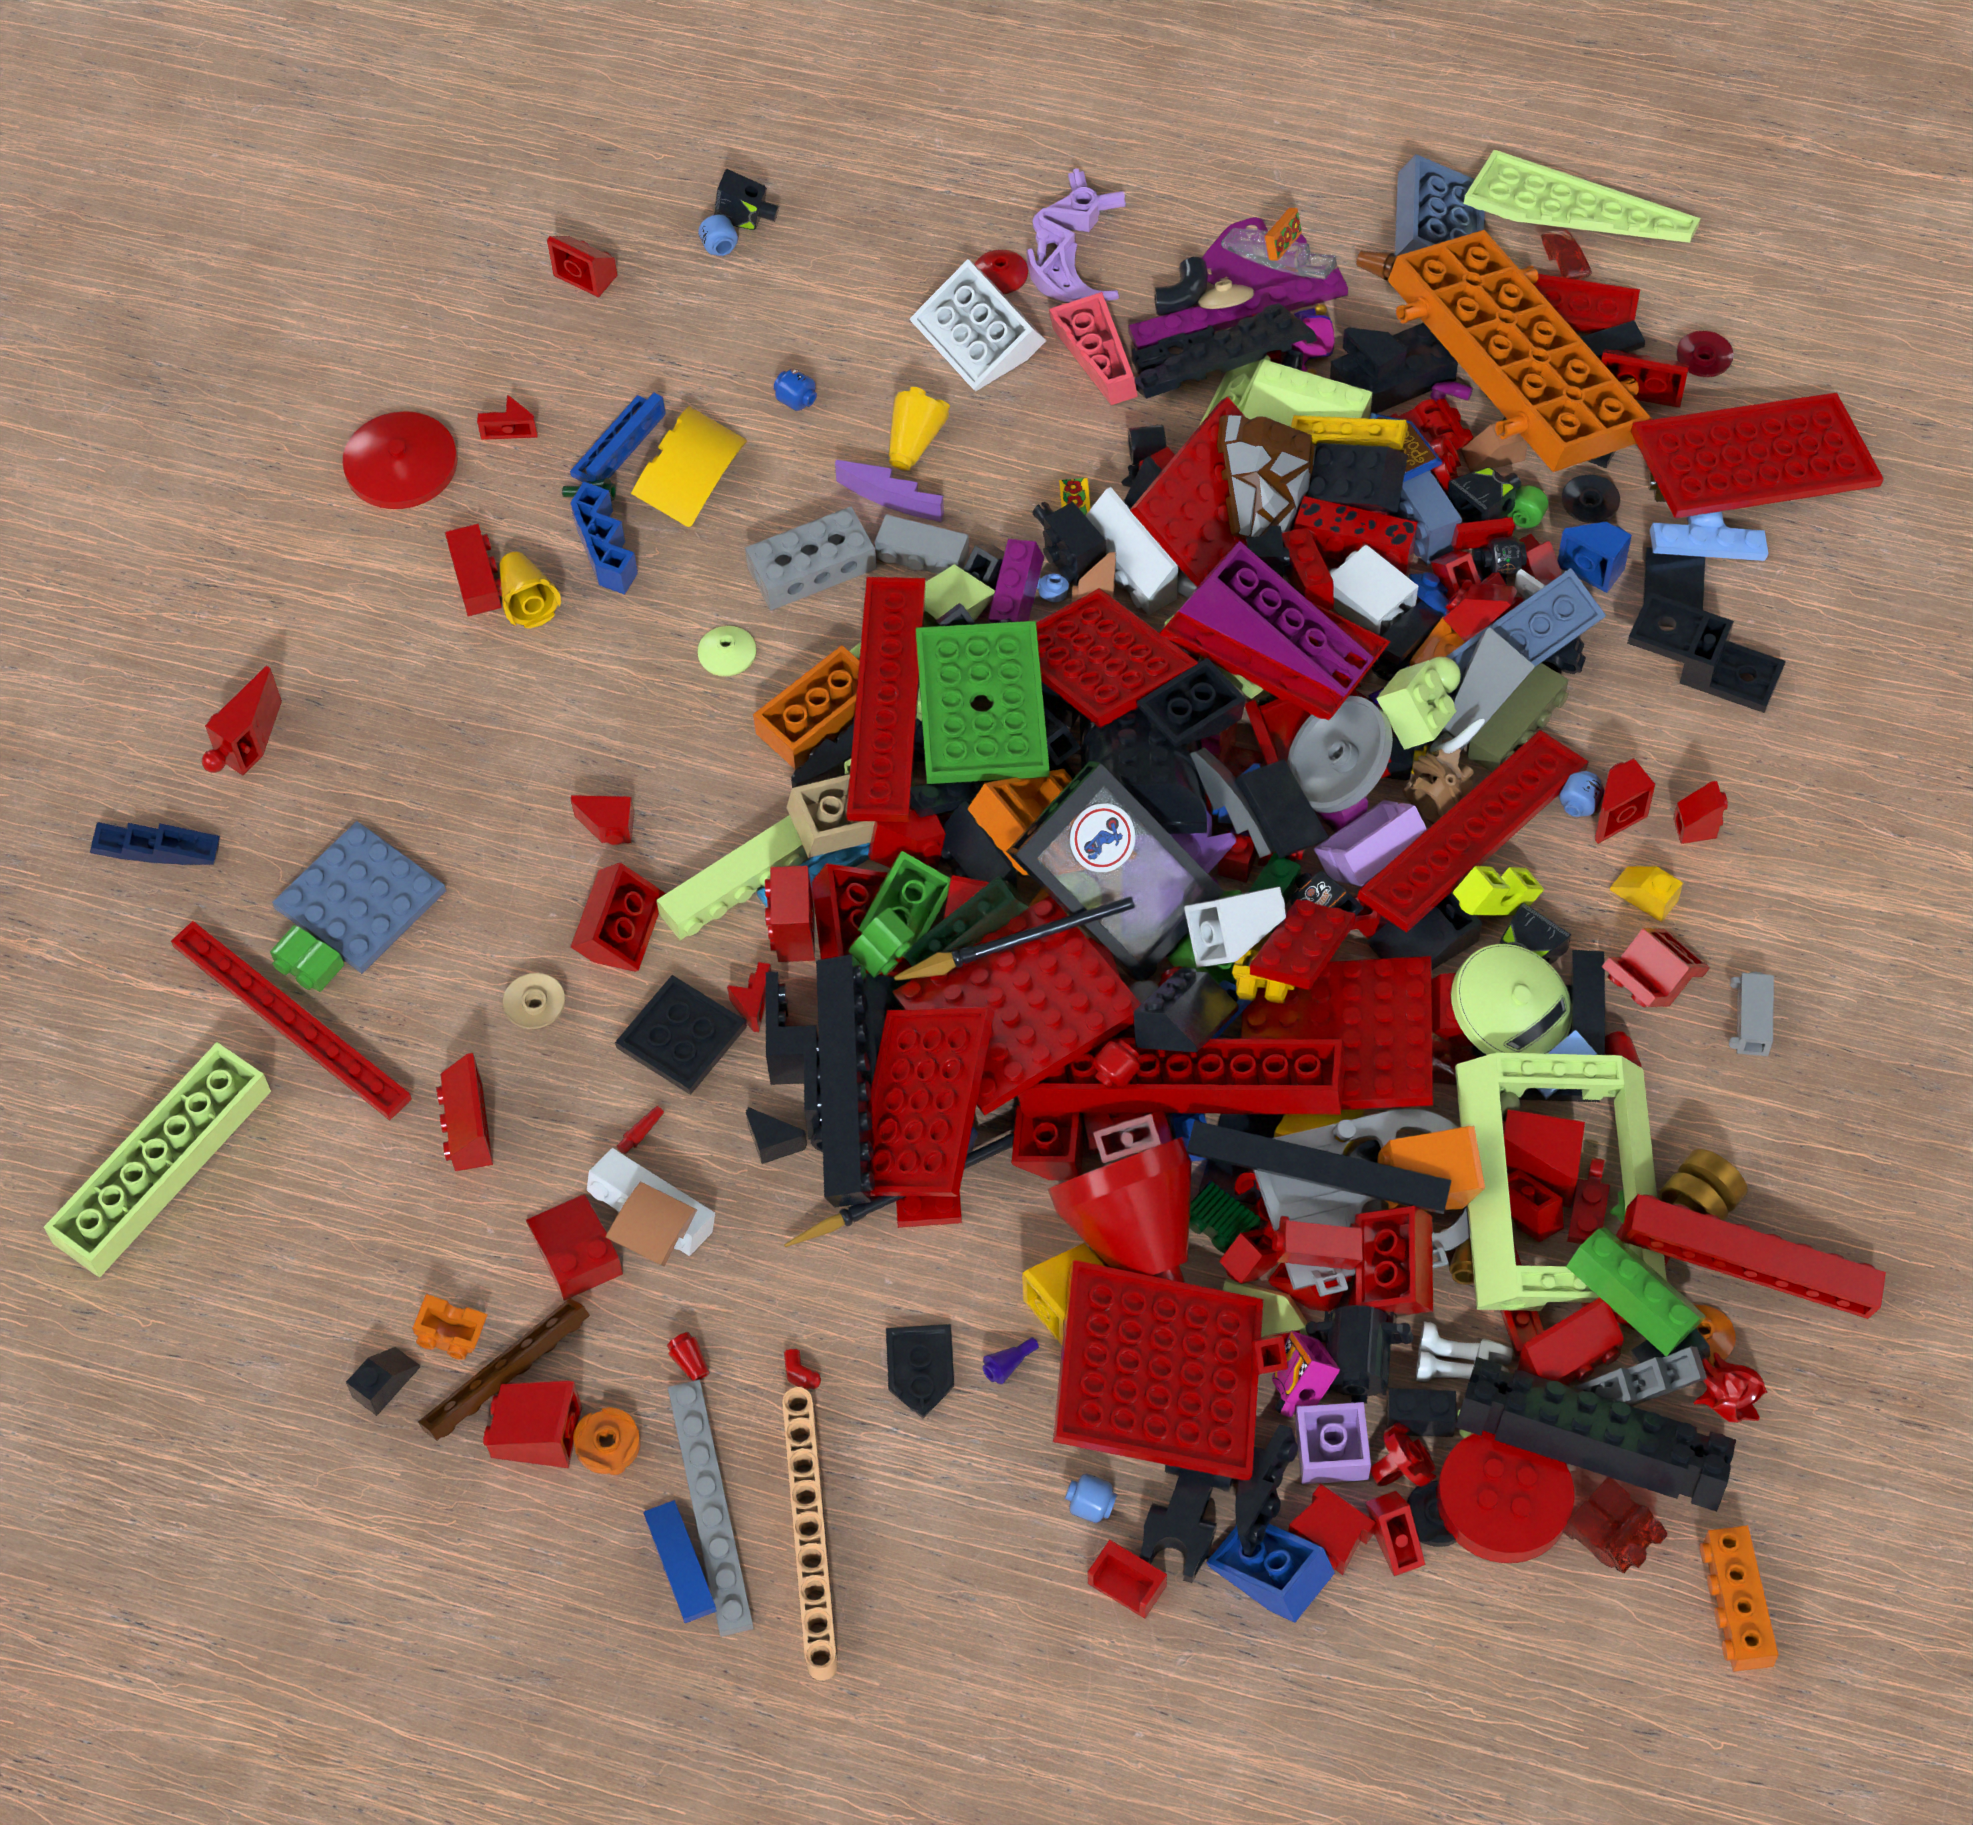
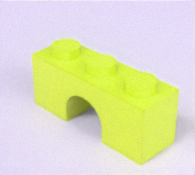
(1489, 894)

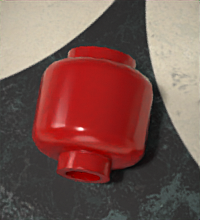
(1116, 1064)

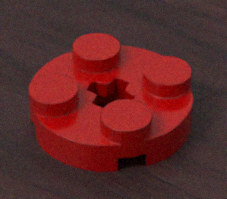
(1450, 461)

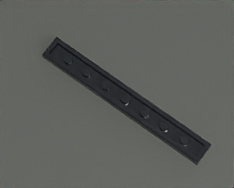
(1319, 1167)

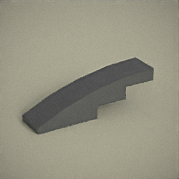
(1224, 791)
(1649, 1378)

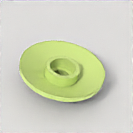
(729, 659)

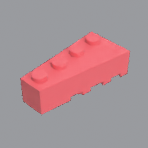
(1095, 344)

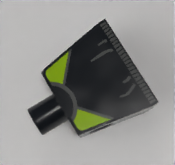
(743, 201)
(1484, 494)
(1536, 934)

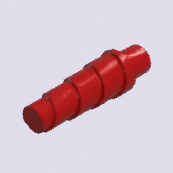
(639, 1130)

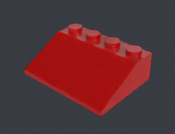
(840, 905)

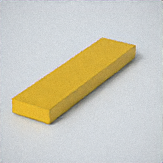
(1353, 430)

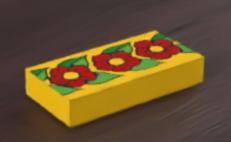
(1075, 491)

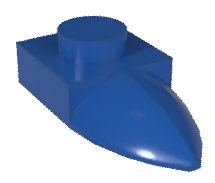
(1431, 590)

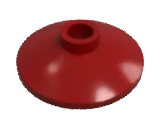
(1004, 269)

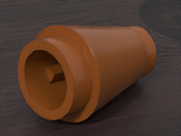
(1376, 263)

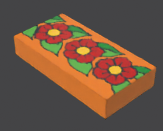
(1283, 234)

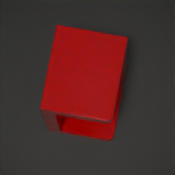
(1127, 1579)

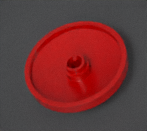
(400, 460)

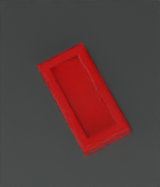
(1478, 533)

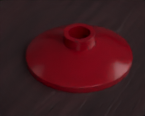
(1705, 353)

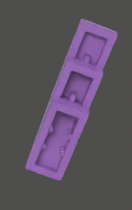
(880, 487)

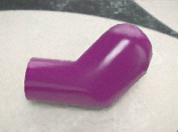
(1451, 388)

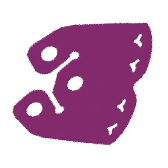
(1240, 270)

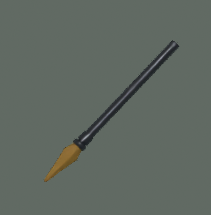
(943, 962)
(860, 1211)

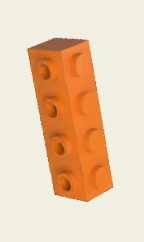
(1739, 1598)

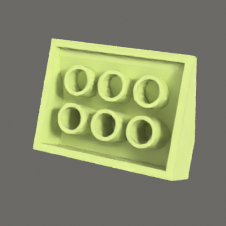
(1286, 391)

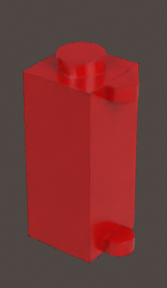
(1317, 1244)

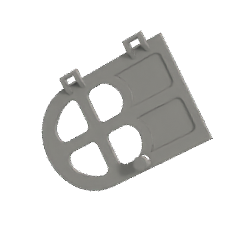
(1336, 1207)

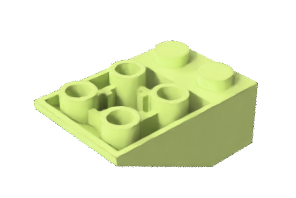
(951, 588)

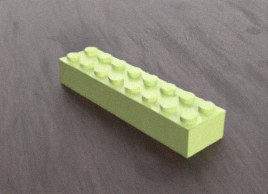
(157, 1159)

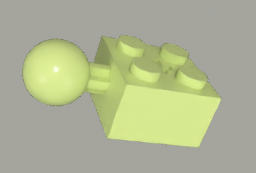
(1419, 700)

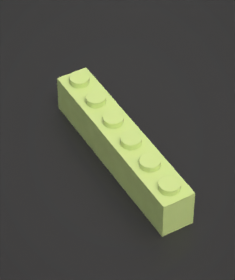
(730, 879)

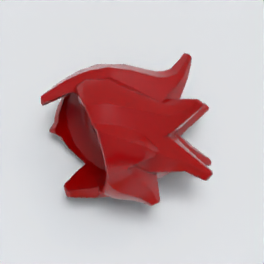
(1731, 1390)

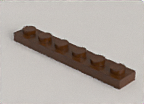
(503, 1369)

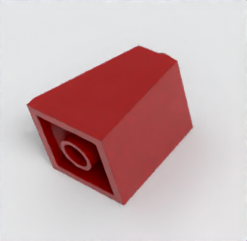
(1544, 1150)
(534, 1423)

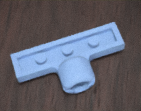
(1708, 537)

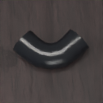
(1187, 291)

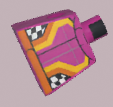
(1307, 1376)

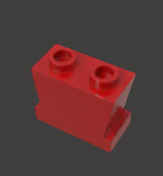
(1334, 1526)

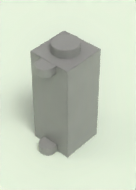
(1753, 1013)

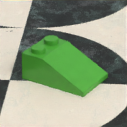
(912, 893)

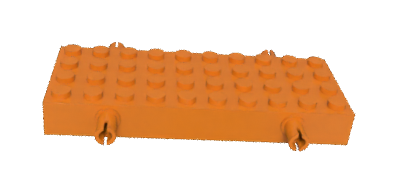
(1517, 350)

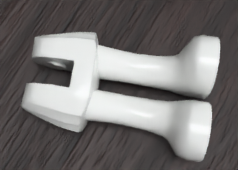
(1433, 1345)

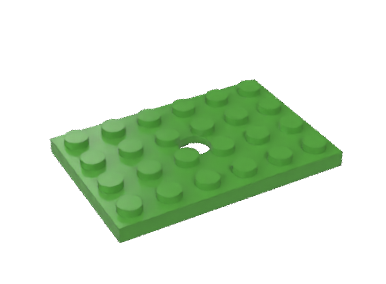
(971, 662)

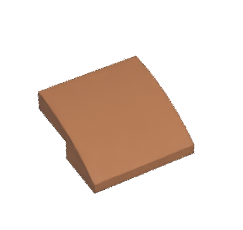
(651, 1223)

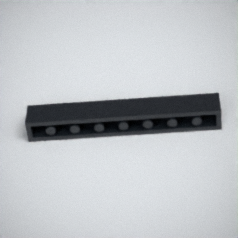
(844, 1081)

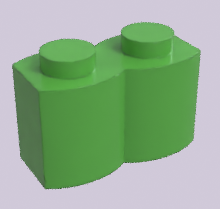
(882, 943)
(306, 958)

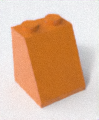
(1442, 1154)

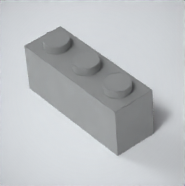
(920, 545)

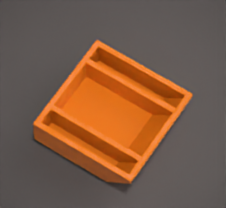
(1013, 804)

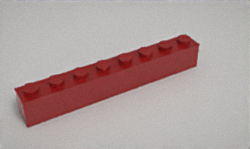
(1753, 1256)

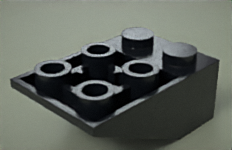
(1438, 934)

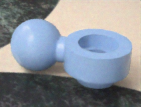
(1053, 587)

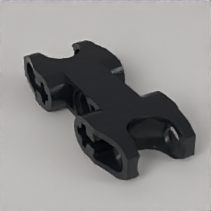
(1182, 1522)

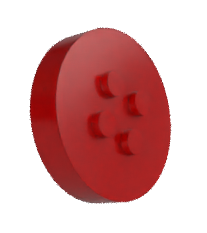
(1503, 1499)

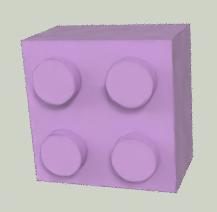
(1332, 1443)

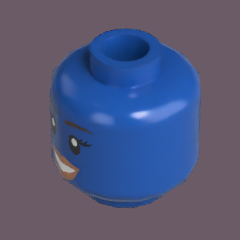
(795, 389)

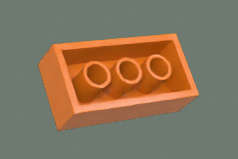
(811, 708)

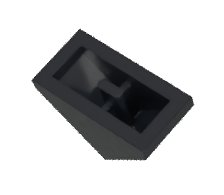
(774, 1137)

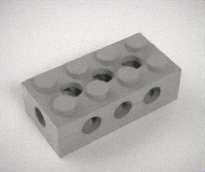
(810, 558)

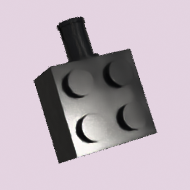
(1070, 540)

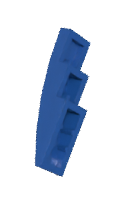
(680, 1561)

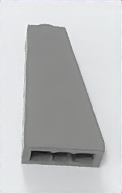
(1486, 683)

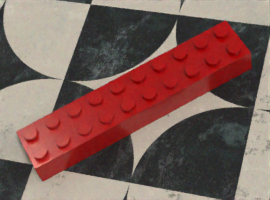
(1217, 1079)

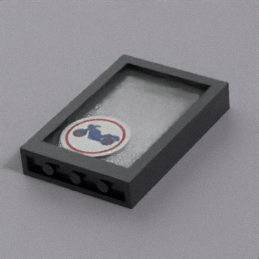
(1105, 847)

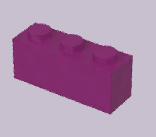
(1017, 581)

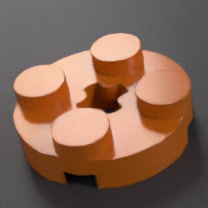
(612, 1458)

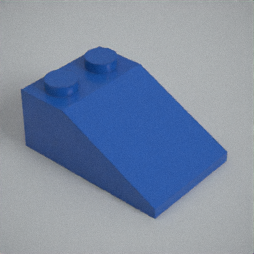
(1280, 1573)

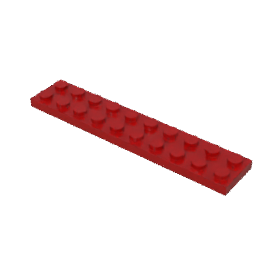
(886, 701)
(1471, 831)

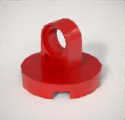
(1404, 1458)

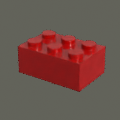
(790, 913)

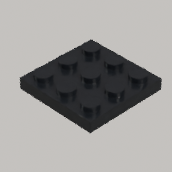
(681, 1034)

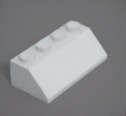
(1140, 560)

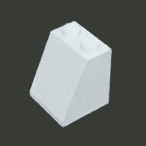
(1372, 591)
(1232, 925)

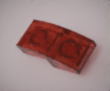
(1568, 254)

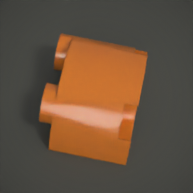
(448, 1327)

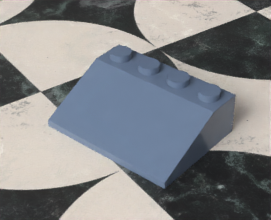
(1432, 206)

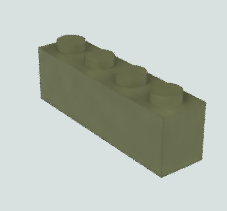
(1519, 717)

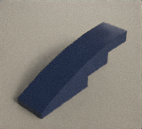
(153, 845)

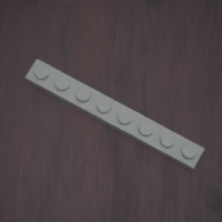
(710, 1508)

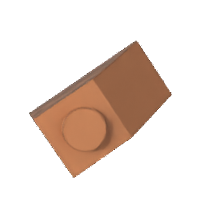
(1493, 452)
(1100, 576)

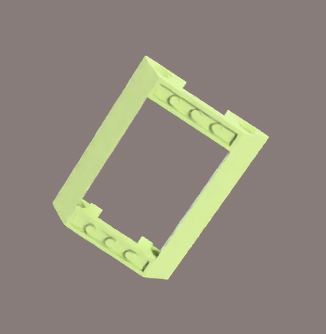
(1479, 1083)

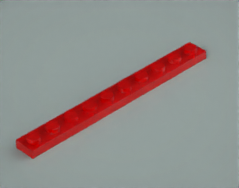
(291, 1020)

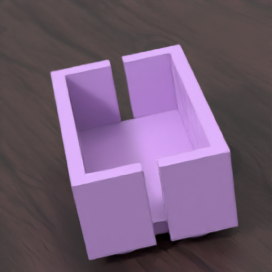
(1370, 842)

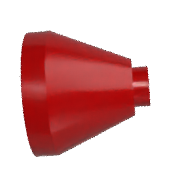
(1134, 1210)

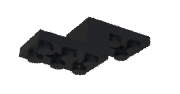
(1704, 648)
(792, 1051)

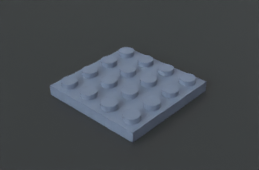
(359, 896)

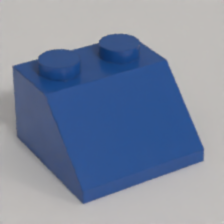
(1595, 553)

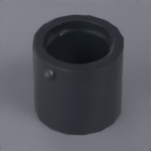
(1145, 442)

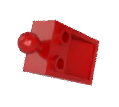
(243, 726)

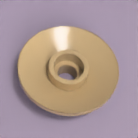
(1225, 295)
(530, 990)

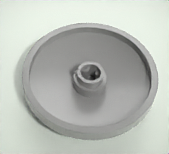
(1341, 757)

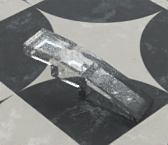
(1296, 260)

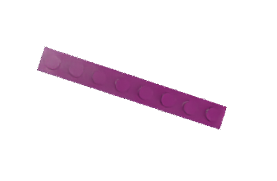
(1290, 294)

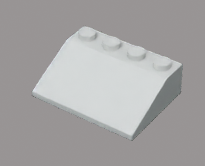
(976, 327)

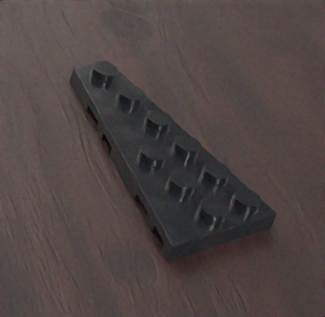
(1228, 349)

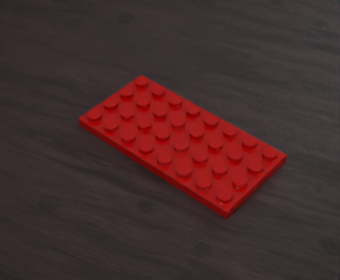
(1756, 455)

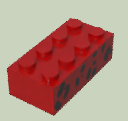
(1346, 529)

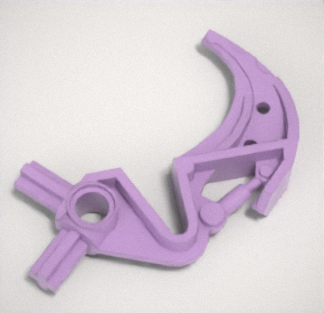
(1053, 225)

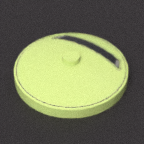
(1511, 1001)

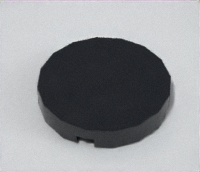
(1427, 1518)

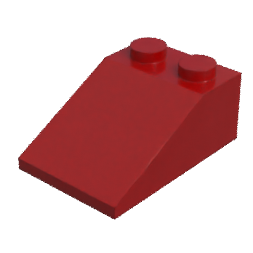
(575, 1246)

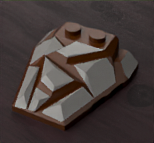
(1265, 472)

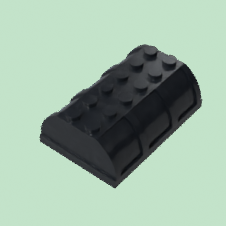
(1150, 769)

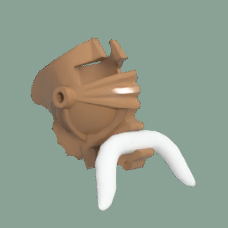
(1438, 779)

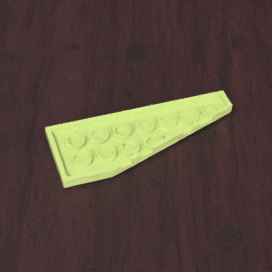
(1553, 198)

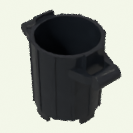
(1361, 1347)

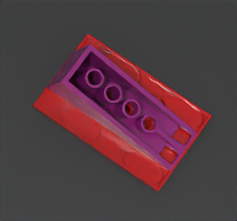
(1273, 635)

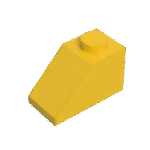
(1648, 889)

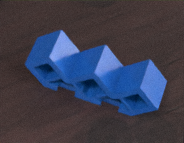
(603, 538)

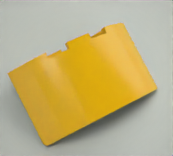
(688, 466)

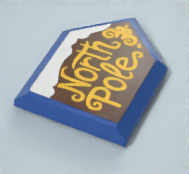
(1420, 454)

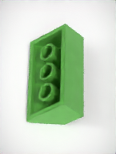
(1635, 1290)

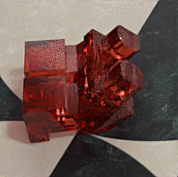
(1628, 1536)

